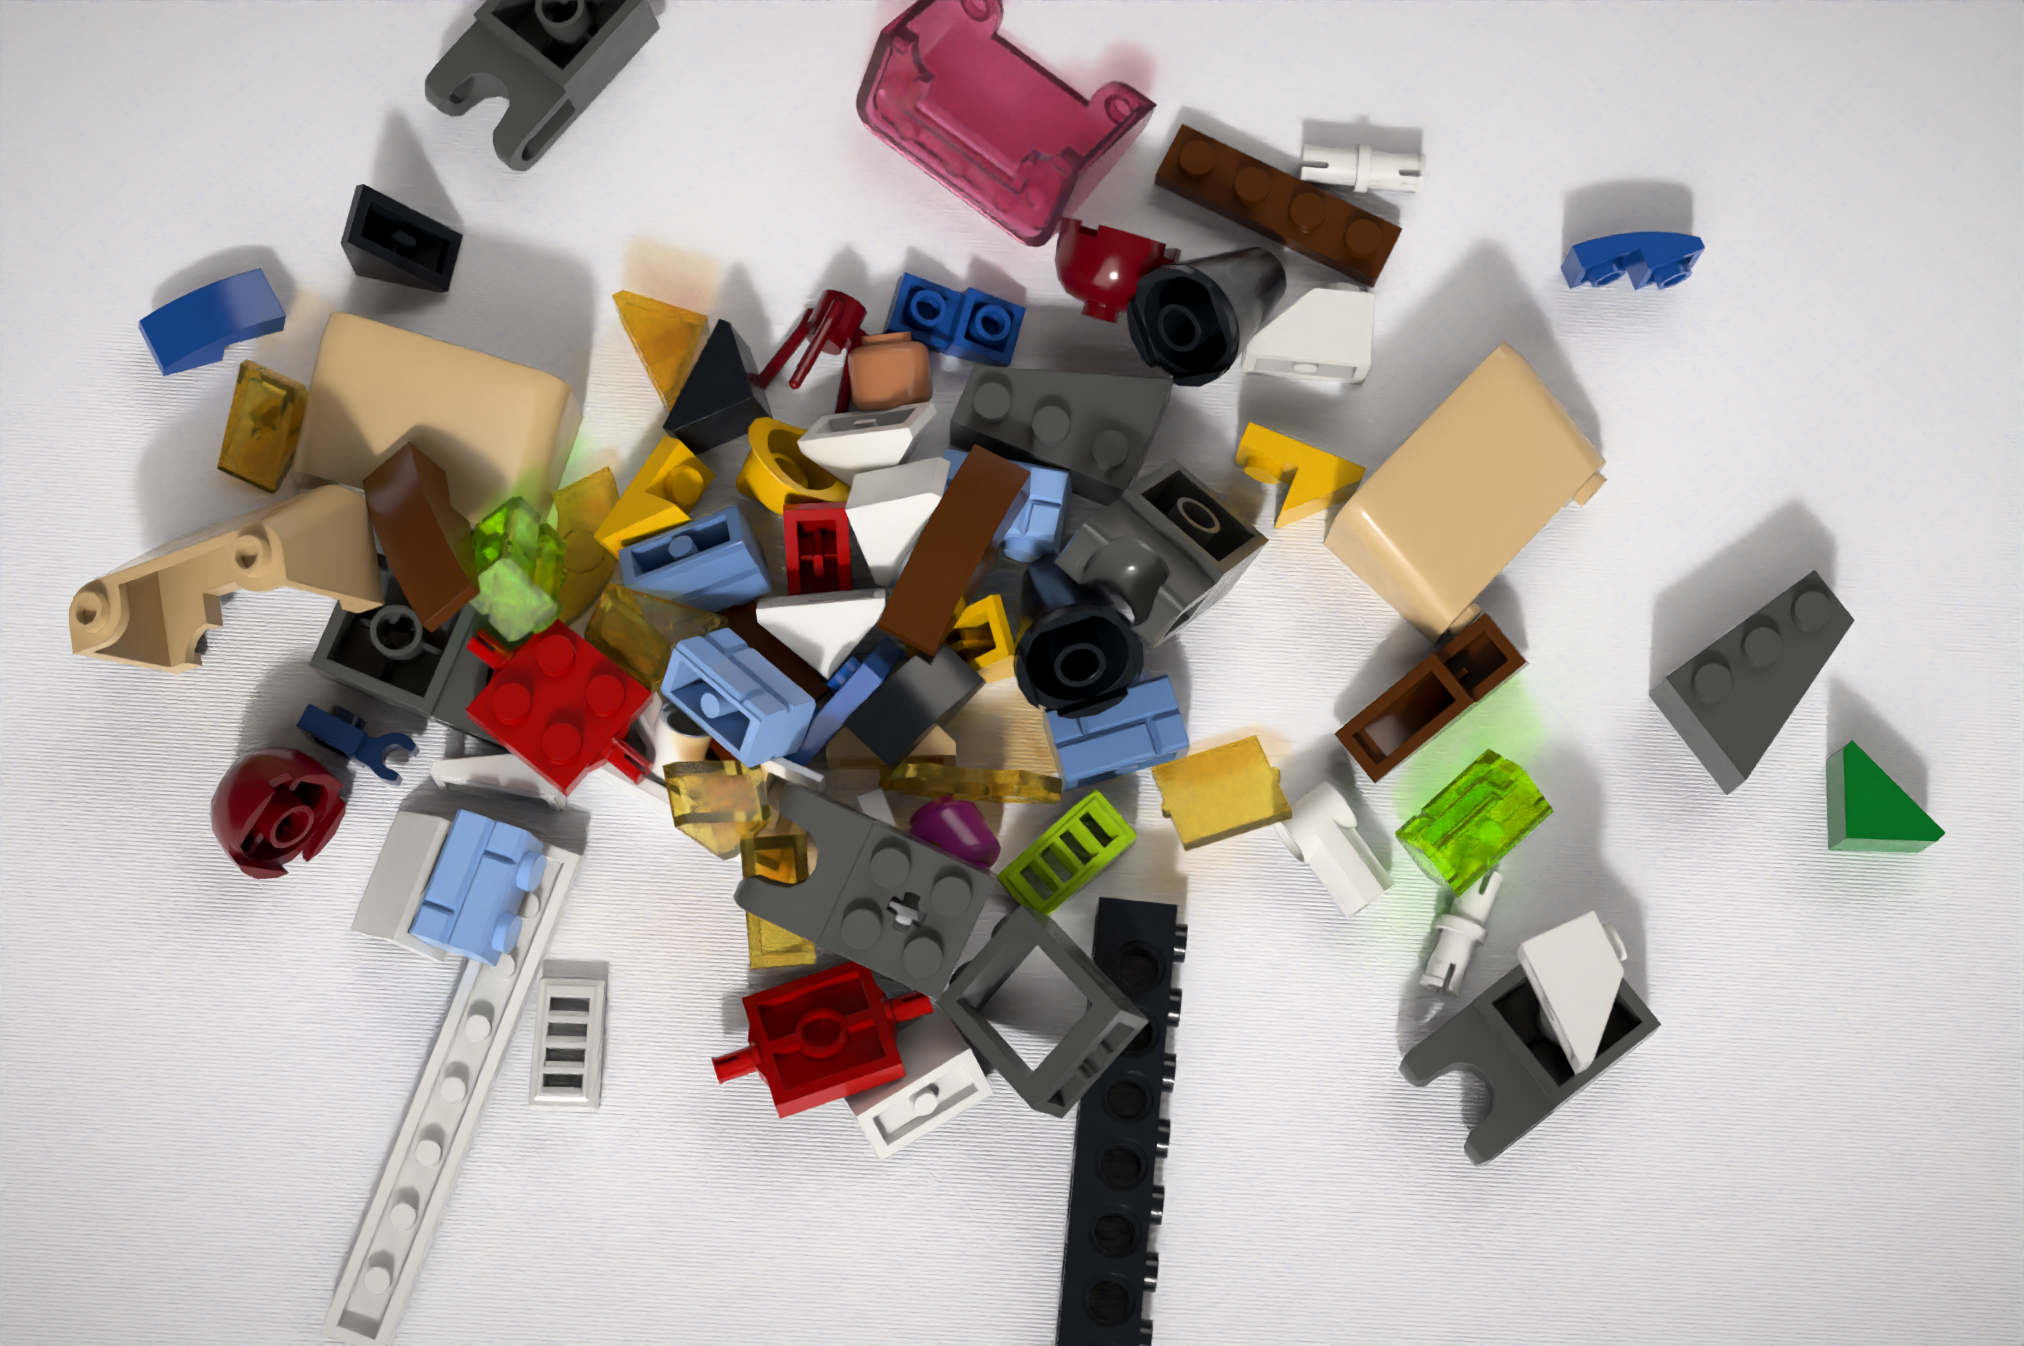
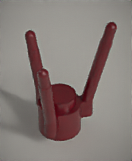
(829, 329)

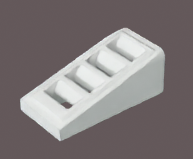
(497, 778)
(567, 1098)

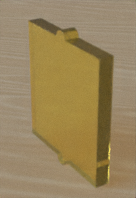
(1221, 793)

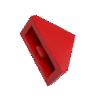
(817, 548)

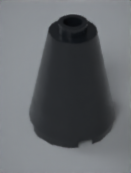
(1203, 311)
(1072, 644)

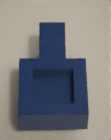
(344, 735)

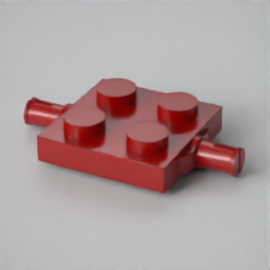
(560, 706)
(822, 1037)

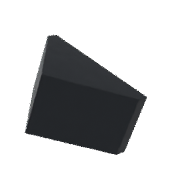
(398, 243)
(719, 395)

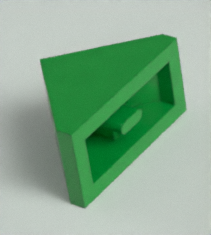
(1870, 809)

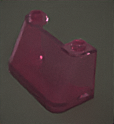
(993, 117)

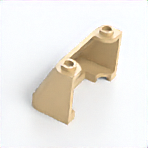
(477, 416)
(1466, 495)
(168, 597)

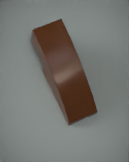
(422, 535)
(955, 550)
(1431, 698)

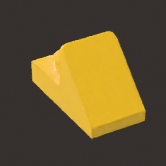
(1315, 476)
(656, 497)

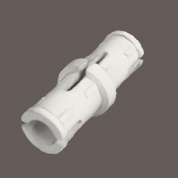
(1362, 168)
(1459, 935)

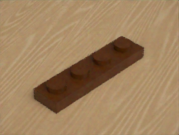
(1277, 205)

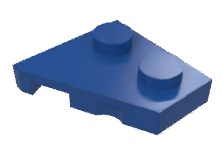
(852, 687)

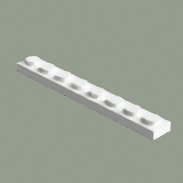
(444, 1121)

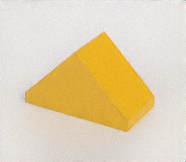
(982, 640)

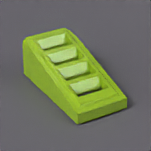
(1107, 818)

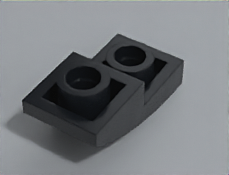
(913, 703)

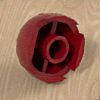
(1105, 266)
(275, 809)

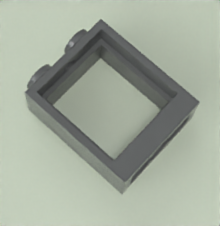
(1082, 1052)

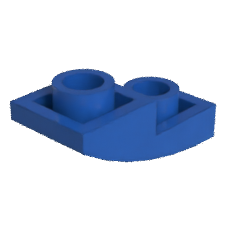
(1646, 257)
(203, 322)
(955, 323)

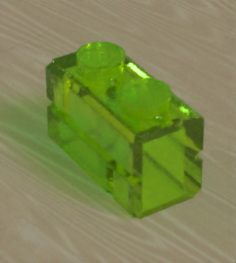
(518, 569)
(1474, 822)

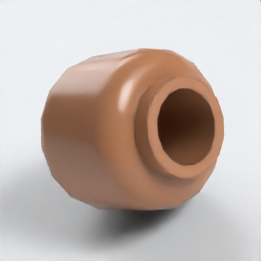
(889, 372)

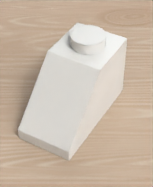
(1317, 338)
(1576, 981)

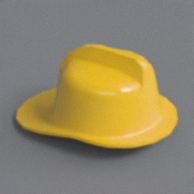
(780, 473)

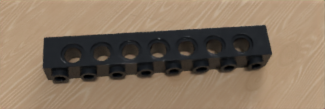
(1122, 931)

